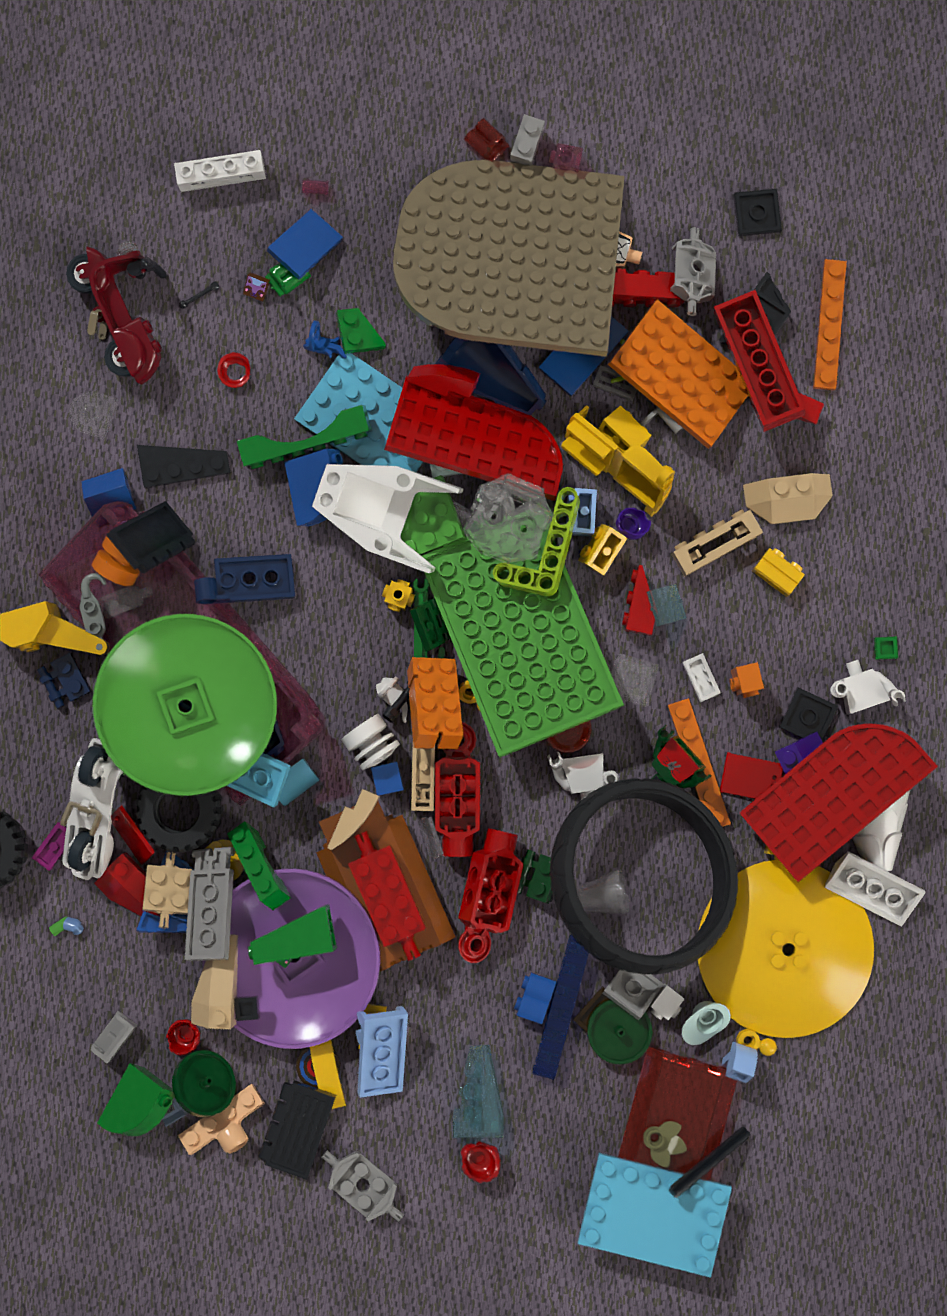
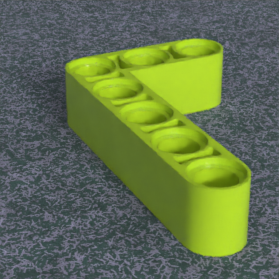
(550, 552)

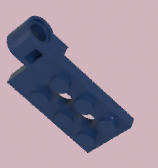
(229, 583)

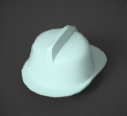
(705, 1022)

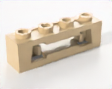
(747, 524)
(423, 779)

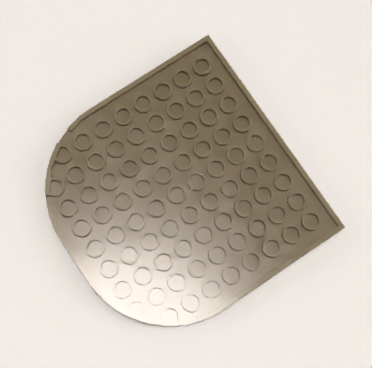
(512, 254)

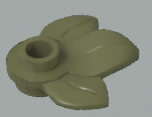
(667, 1142)

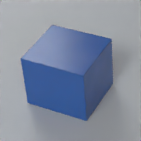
(387, 778)

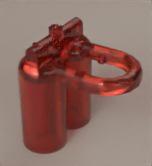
(486, 141)

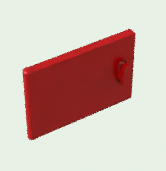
(748, 775)
(131, 835)

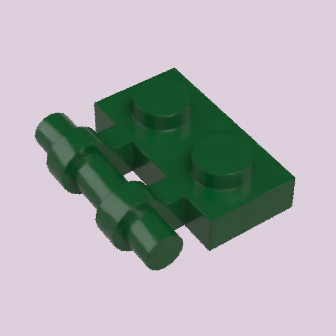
(430, 624)
(541, 882)

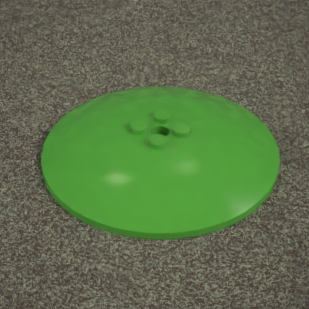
(175, 662)

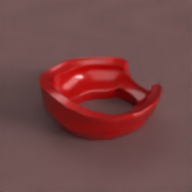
(225, 362)

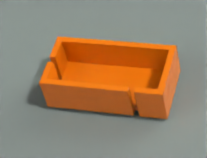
(434, 703)

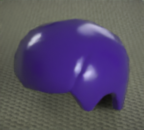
(626, 526)

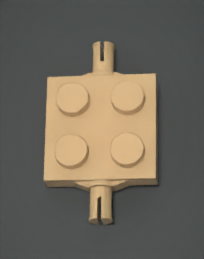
(166, 890)

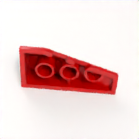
(124, 884)

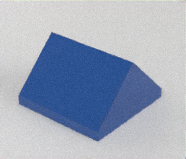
(106, 489)

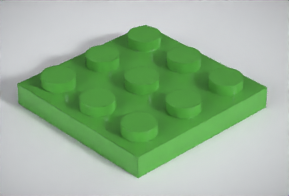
(431, 522)

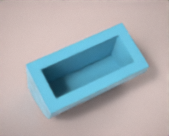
(298, 781)

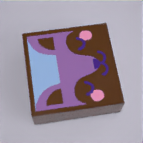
(256, 286)

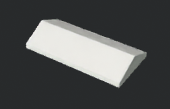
(874, 888)

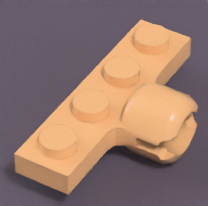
(225, 1125)

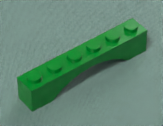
(348, 423)

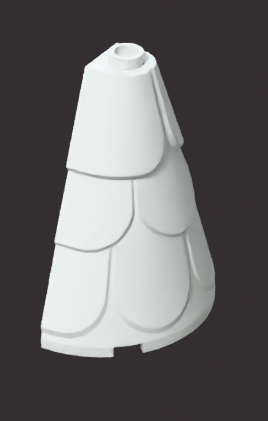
(881, 838)

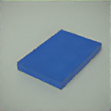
(304, 244)

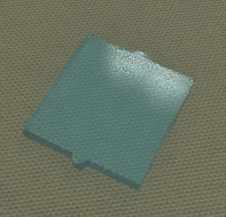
(666, 605)

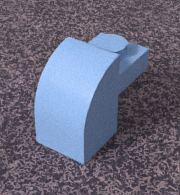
(740, 1062)

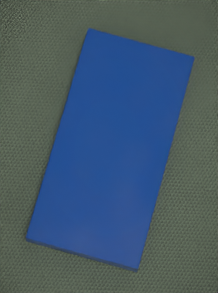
(573, 369)

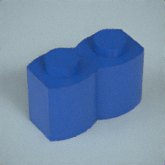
(535, 997)

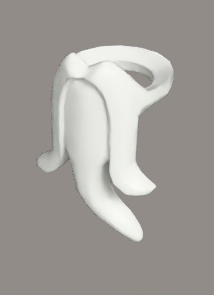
(389, 691)

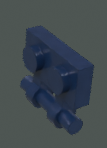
(70, 678)

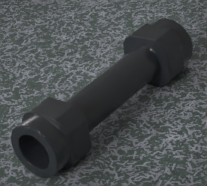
(391, 712)

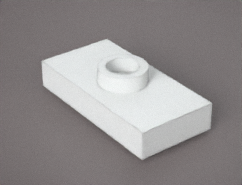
(701, 677)

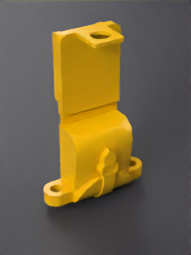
(633, 469)

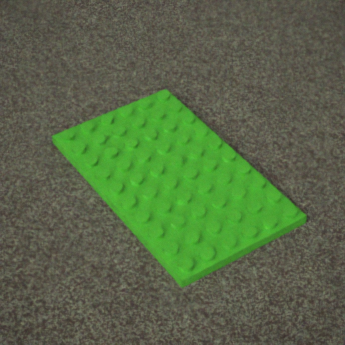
(521, 651)

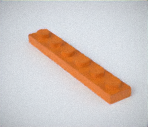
(829, 324)
(689, 732)

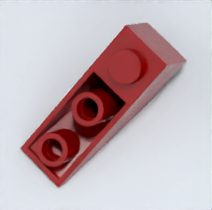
(639, 617)

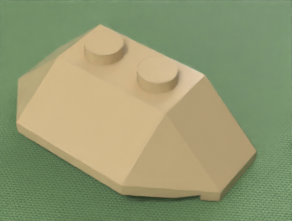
(789, 497)

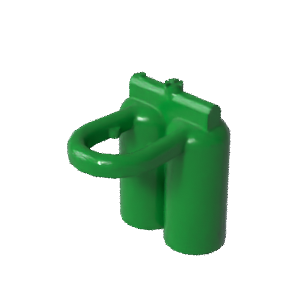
(283, 280)

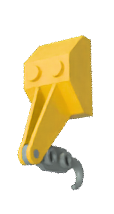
(42, 624)

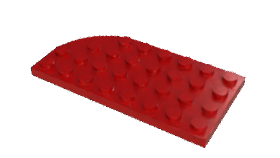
(474, 438)
(836, 793)

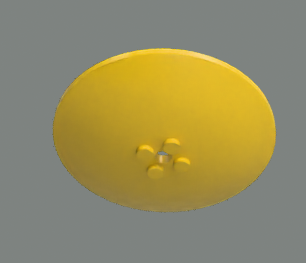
(797, 991)

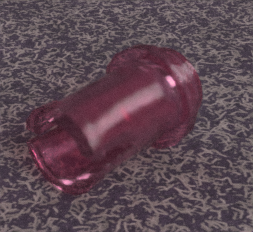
(314, 187)

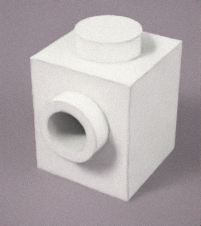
(666, 1003)

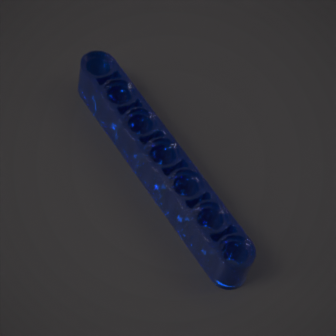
(561, 1010)

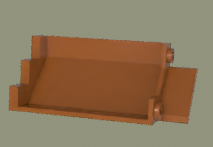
(382, 833)

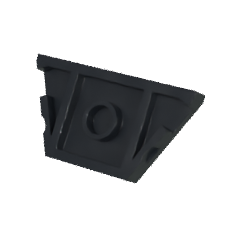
(772, 303)

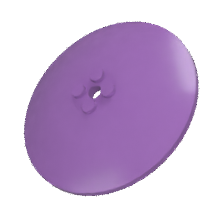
(320, 992)

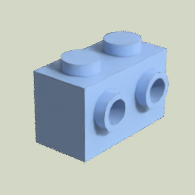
(586, 513)

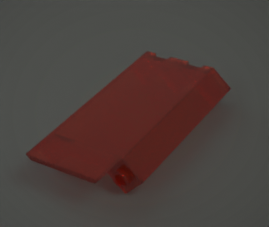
(680, 1092)

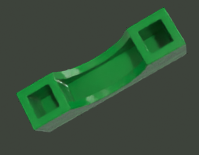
(263, 878)

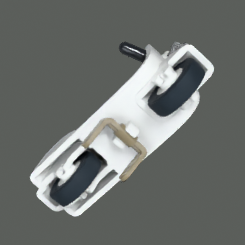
(88, 813)

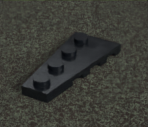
(175, 465)

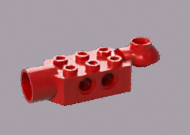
(458, 797)
(489, 894)

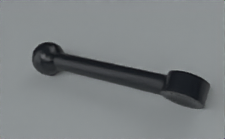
(214, 286)

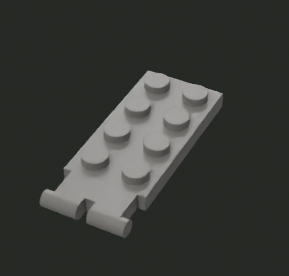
(210, 905)

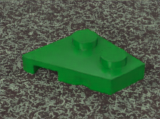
(357, 332)

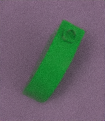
(136, 1103)

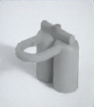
(674, 426)

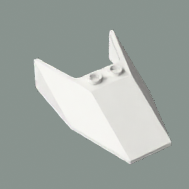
(373, 506)

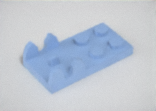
(381, 1052)

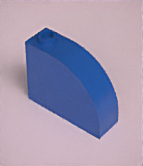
(304, 480)

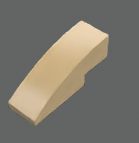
(353, 819)

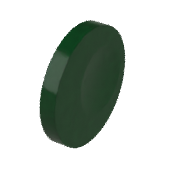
(617, 1034)
(203, 1083)

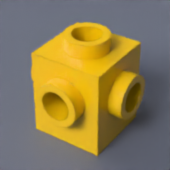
(401, 603)

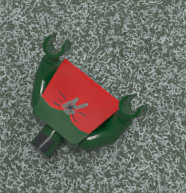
(676, 761)

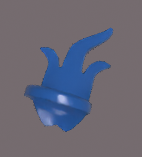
(321, 344)

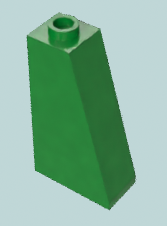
(299, 938)

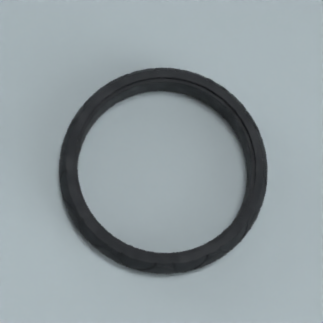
(718, 850)

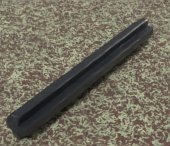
(709, 1162)

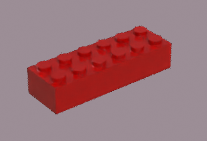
(759, 360)

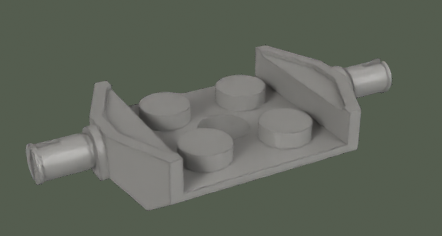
(689, 283)
(374, 1200)

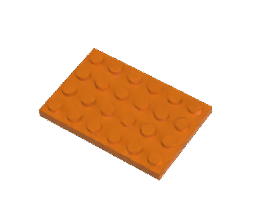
(681, 374)

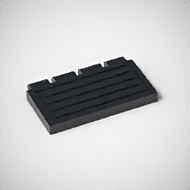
(152, 537)
(298, 1130)

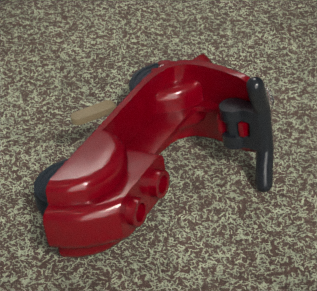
(133, 347)

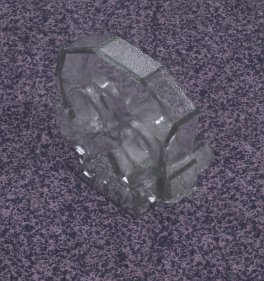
(502, 536)

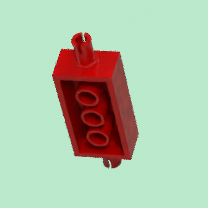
(387, 896)

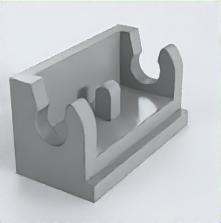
(113, 1037)

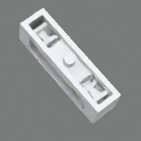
(220, 170)

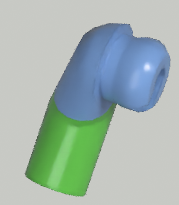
(67, 923)

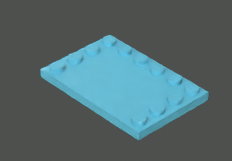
(639, 1218)

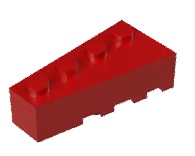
(644, 288)

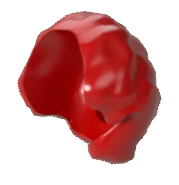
(480, 1161)

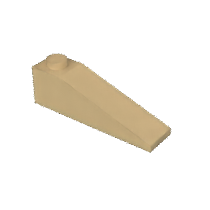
(215, 993)

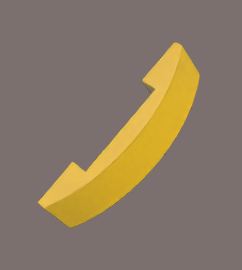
(327, 1072)

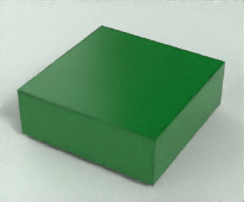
(886, 648)

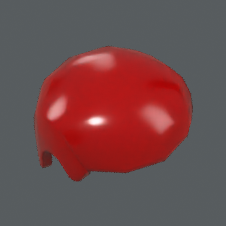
(177, 1043)

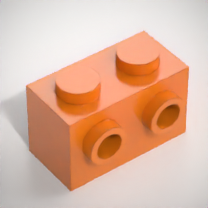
(746, 680)

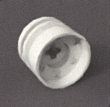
(370, 742)

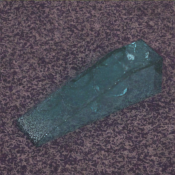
(480, 1107)

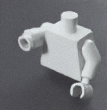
(864, 689)
(581, 773)

